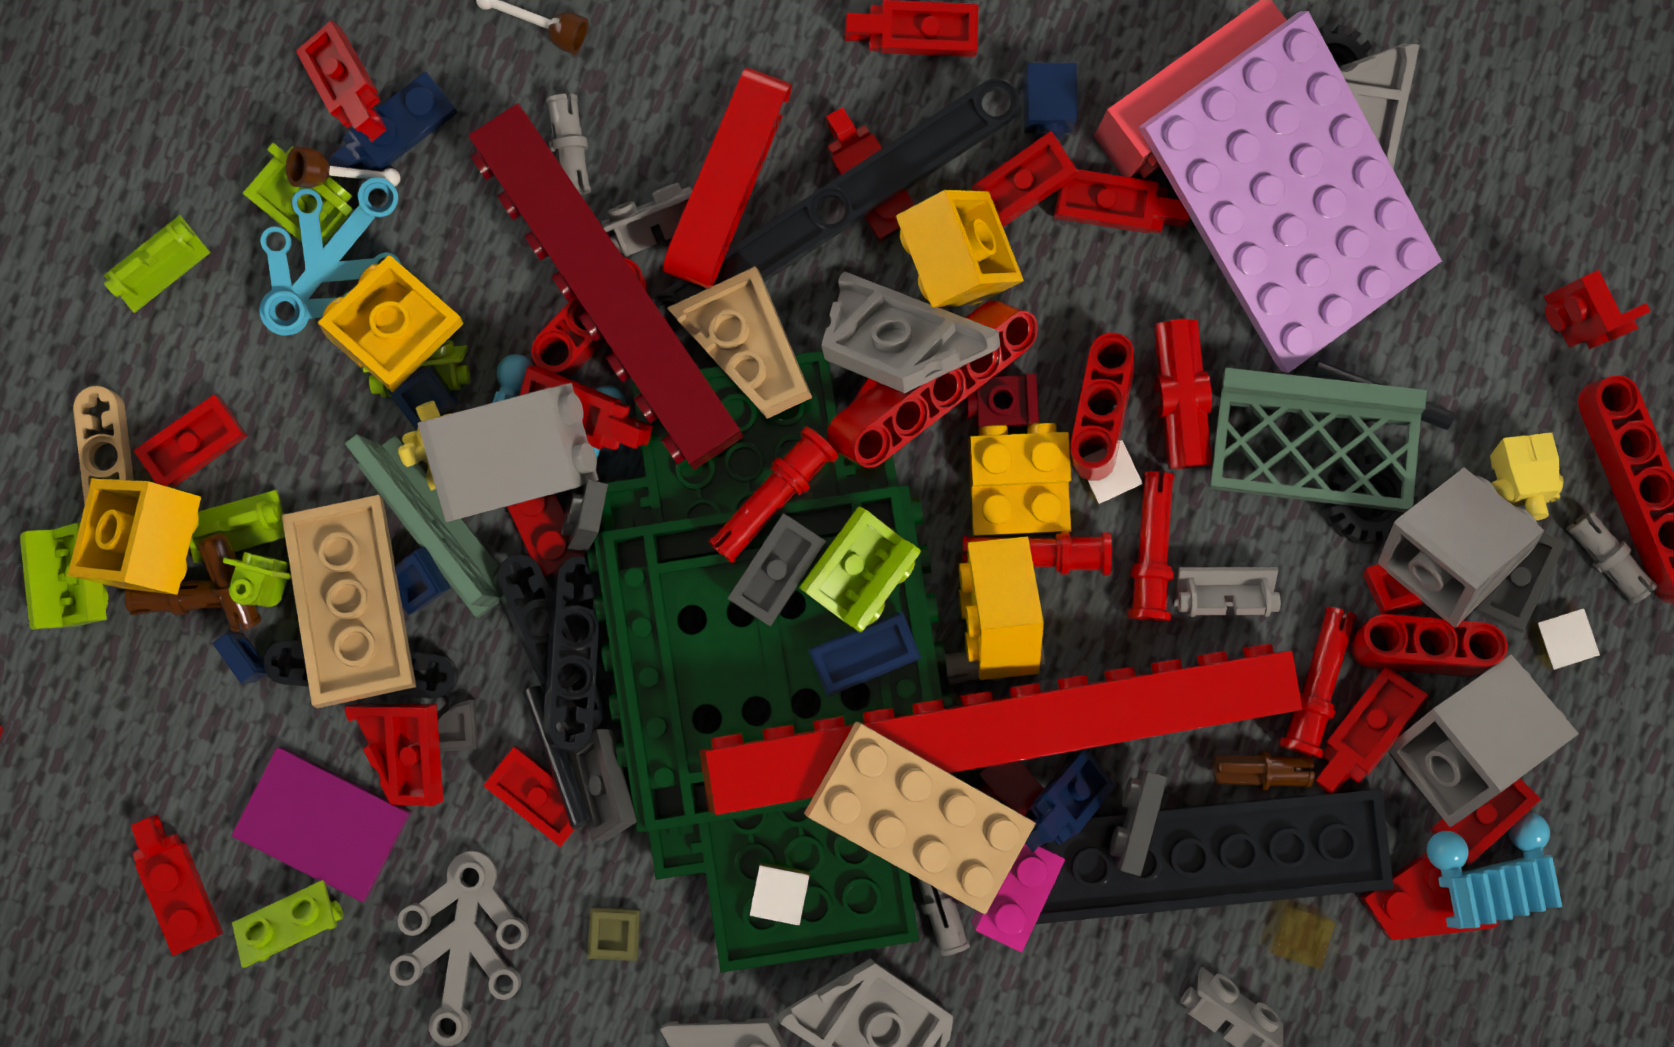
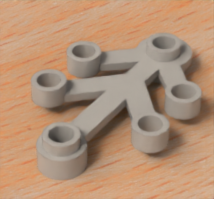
(463, 939)

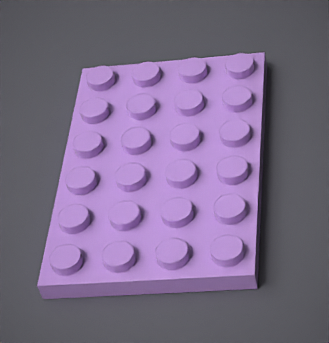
(1291, 191)

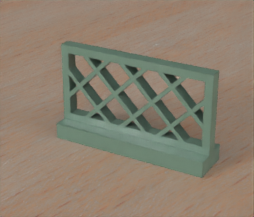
(1323, 398)
(451, 544)

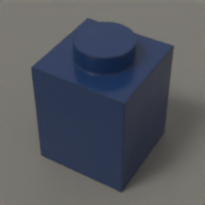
(1050, 98)

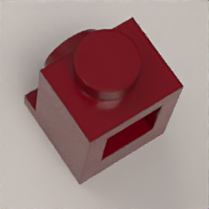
(1023, 405)
(1010, 785)

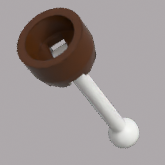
(564, 30)
(310, 169)

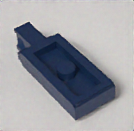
(408, 120)
(1069, 800)

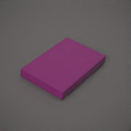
(321, 824)

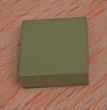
(614, 933)

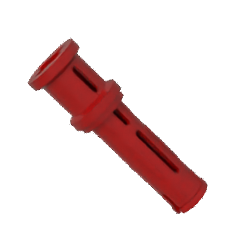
(787, 478)
(1065, 552)
(1151, 571)
(1309, 724)

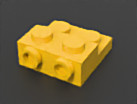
(389, 322)
(1019, 480)

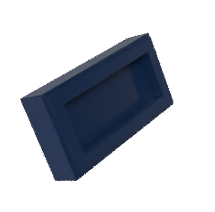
(864, 654)

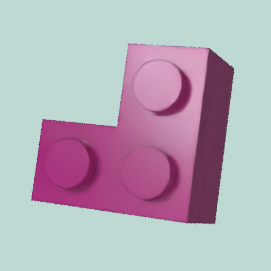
(1020, 898)

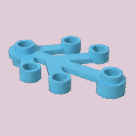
(320, 262)

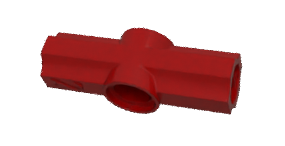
(1183, 394)

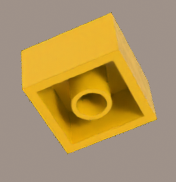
(958, 248)
(135, 535)
(1001, 608)

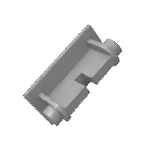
(634, 223)
(1214, 588)
(1220, 1000)

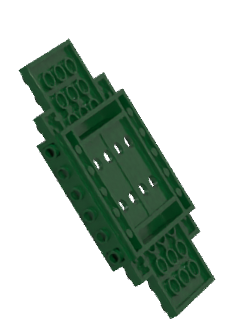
(660, 561)

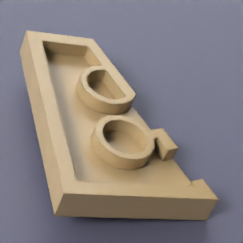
(746, 340)

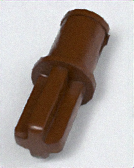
(213, 551)
(1263, 770)

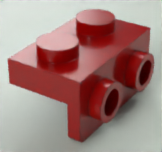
(1588, 312)

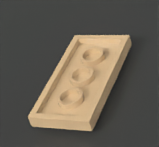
(348, 601)
(919, 818)

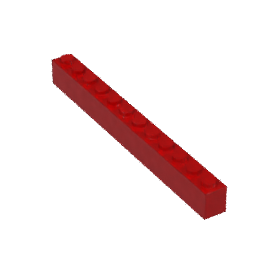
(1012, 728)

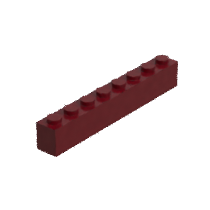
(606, 288)

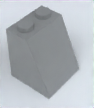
(508, 452)
(1458, 545)
(1481, 740)

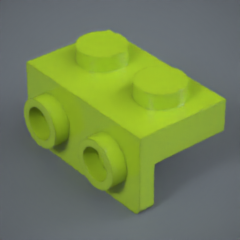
(274, 196)
(860, 570)
(50, 594)

